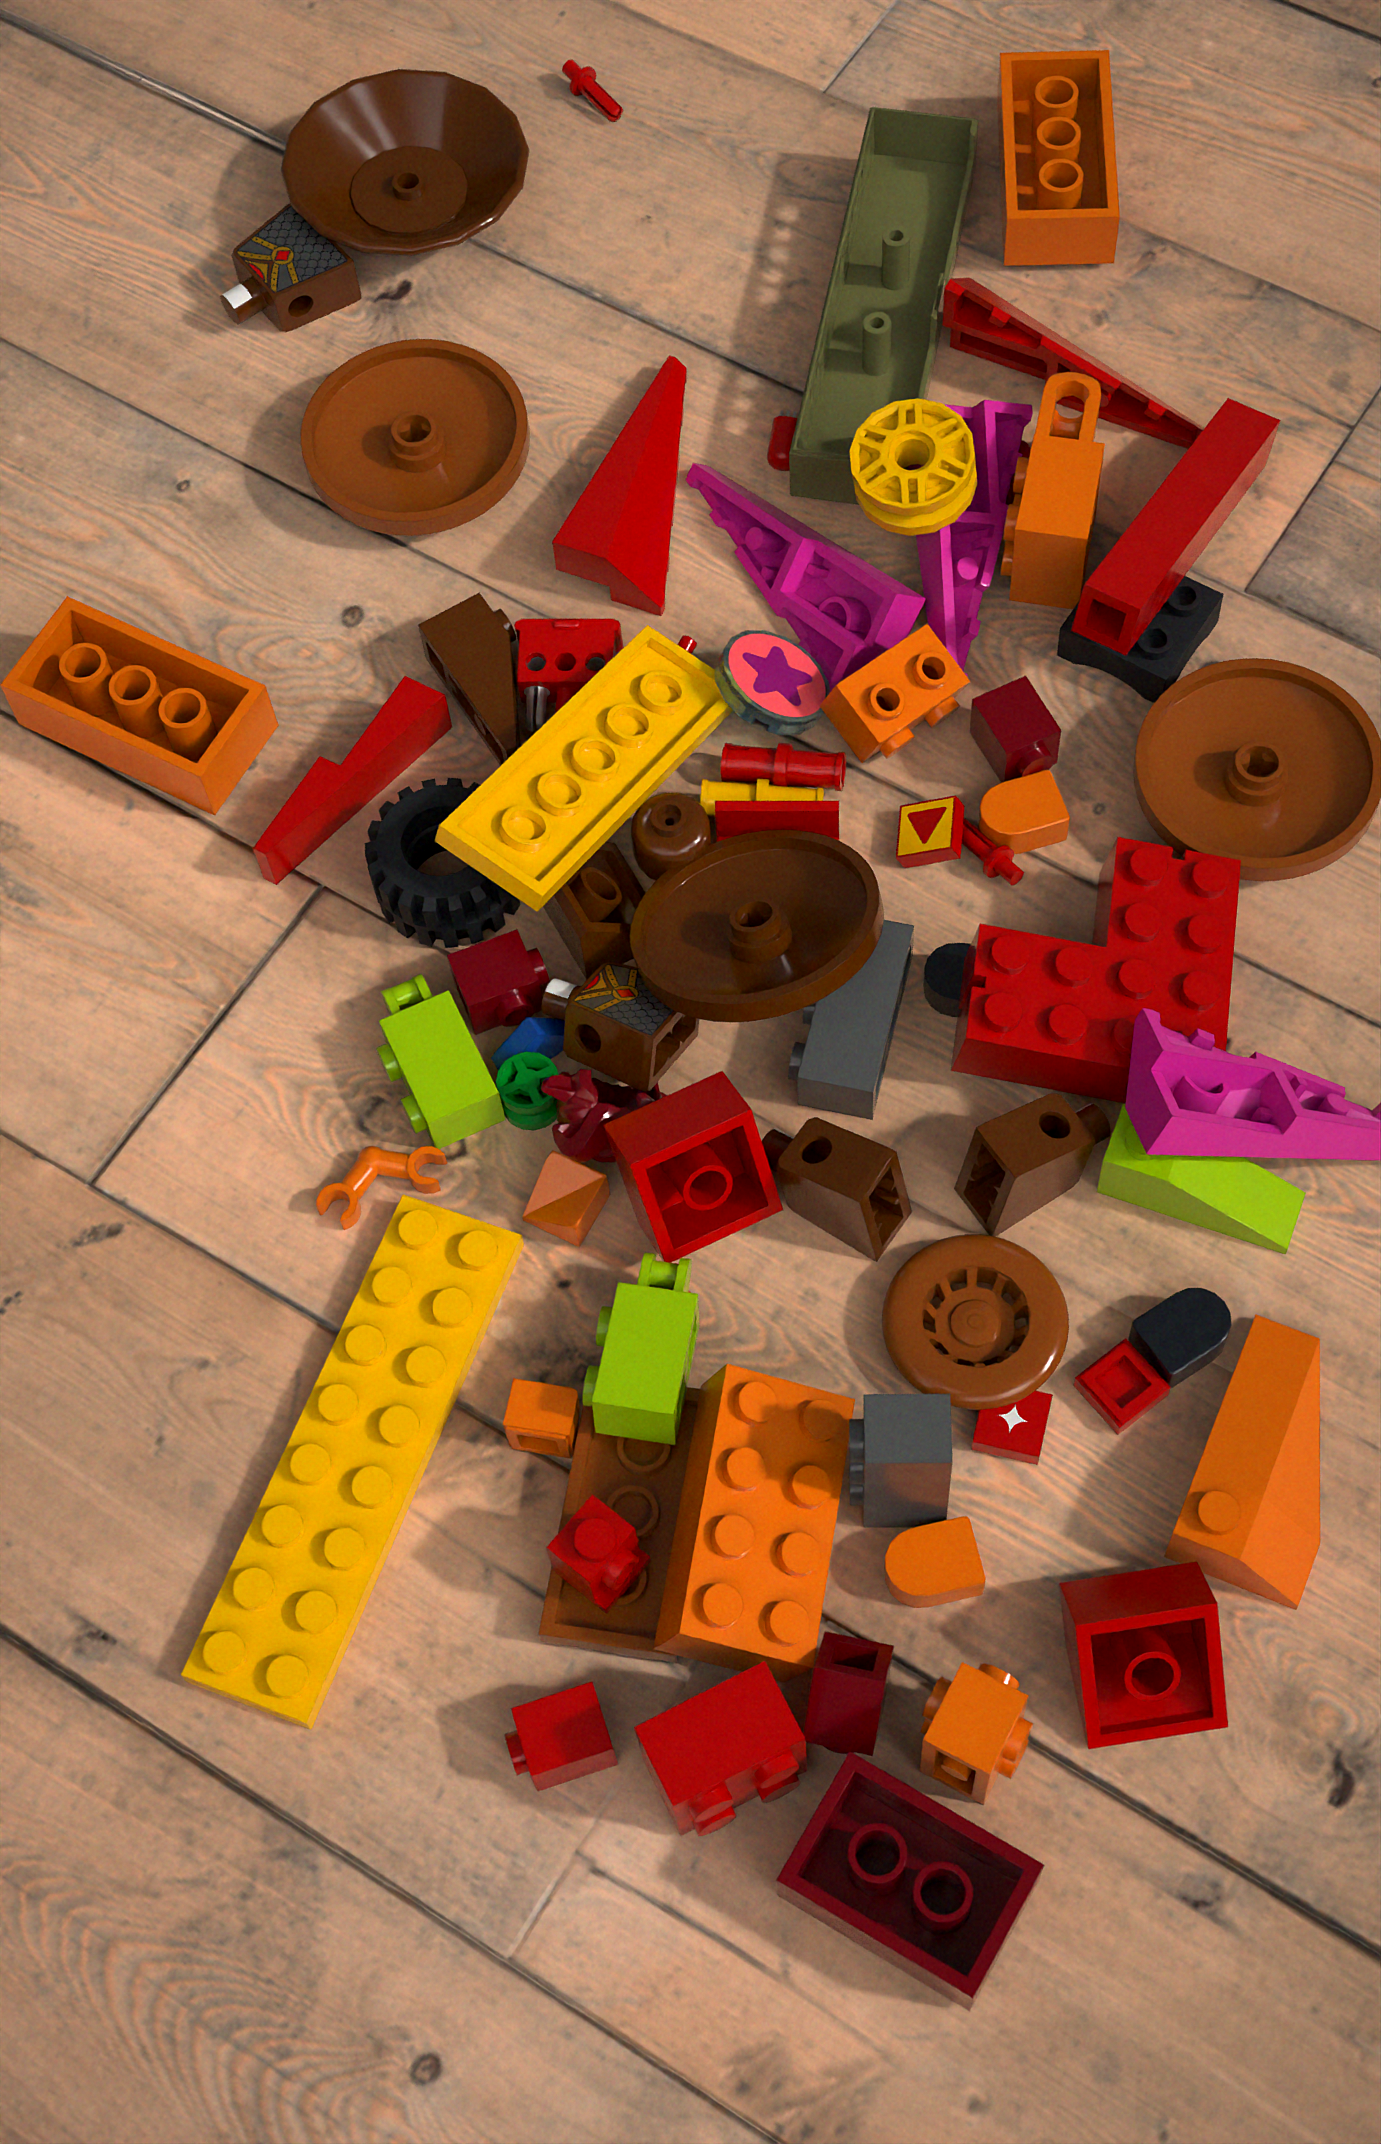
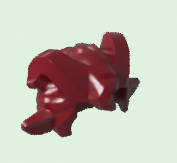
(585, 1107)

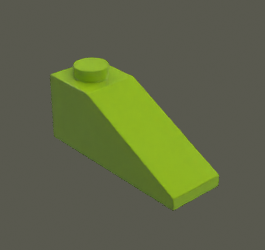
(1206, 1191)

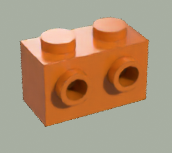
(895, 694)
(974, 1730)

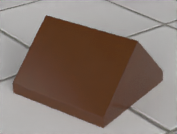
(597, 910)

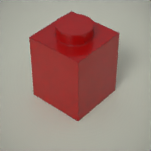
(560, 1737)

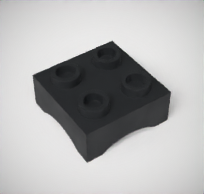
(1162, 648)

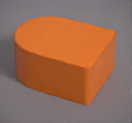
(1024, 813)
(934, 1564)

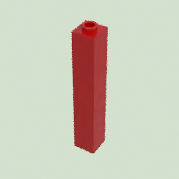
(1174, 527)

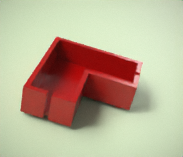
(1067, 1008)

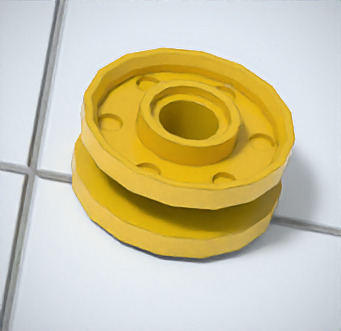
(909, 435)

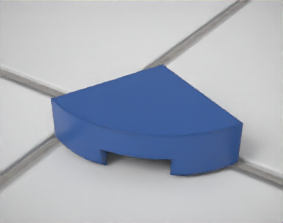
(532, 1035)

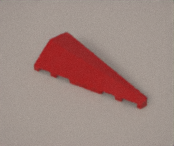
(1007, 336)
(626, 512)

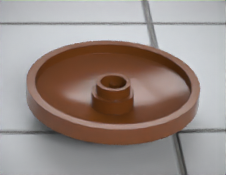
(415, 437)
(1259, 767)

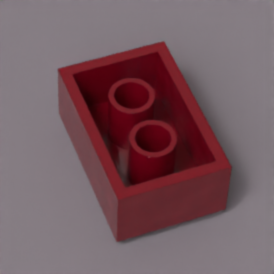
(909, 1880)

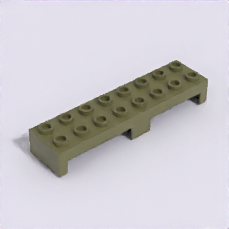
(883, 289)

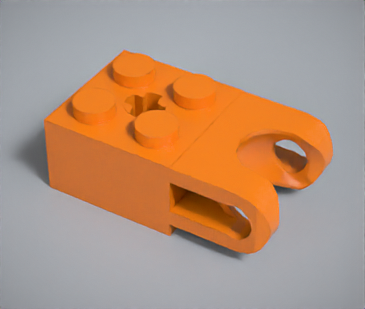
(1059, 486)

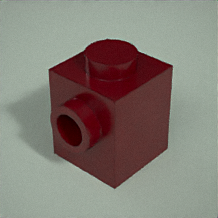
(1015, 730)
(499, 981)
(848, 1694)

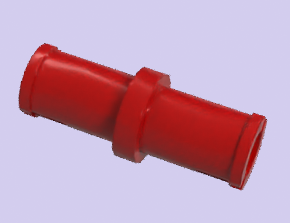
(783, 766)

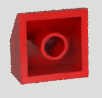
(1144, 1654)

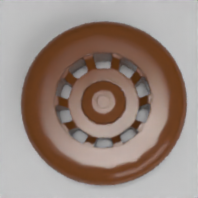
(975, 1323)

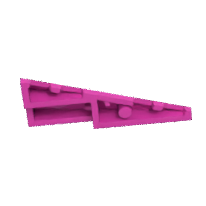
(962, 555)
(828, 595)
(1221, 1104)

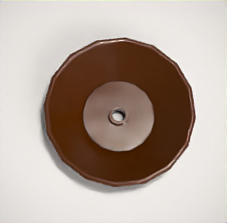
(404, 162)

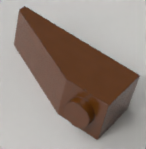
(476, 664)

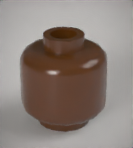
(668, 833)

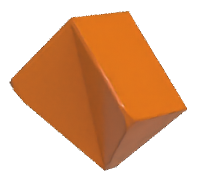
(567, 1198)
(542, 1418)

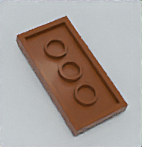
(645, 1488)

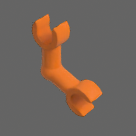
(374, 1162)

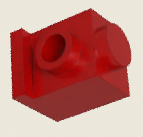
(598, 1554)

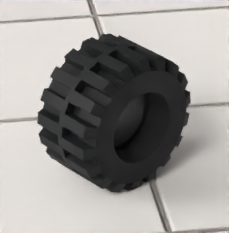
(421, 903)

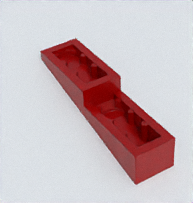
(334, 793)

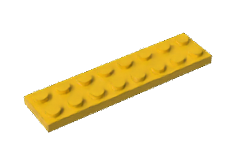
(353, 1463)

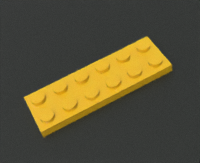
(587, 769)

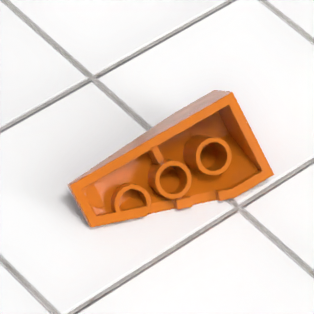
(1258, 1480)

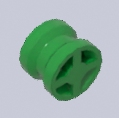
(524, 1076)

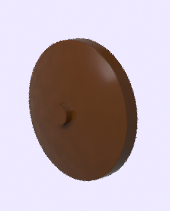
(757, 926)

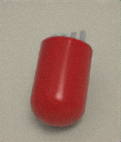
(781, 440)

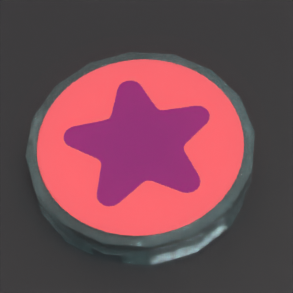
(771, 682)

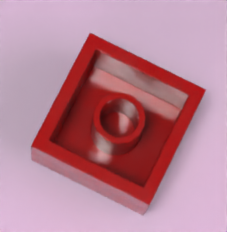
(694, 1167)
(724, 1750)

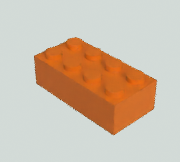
(1057, 158)
(140, 705)
(755, 1524)

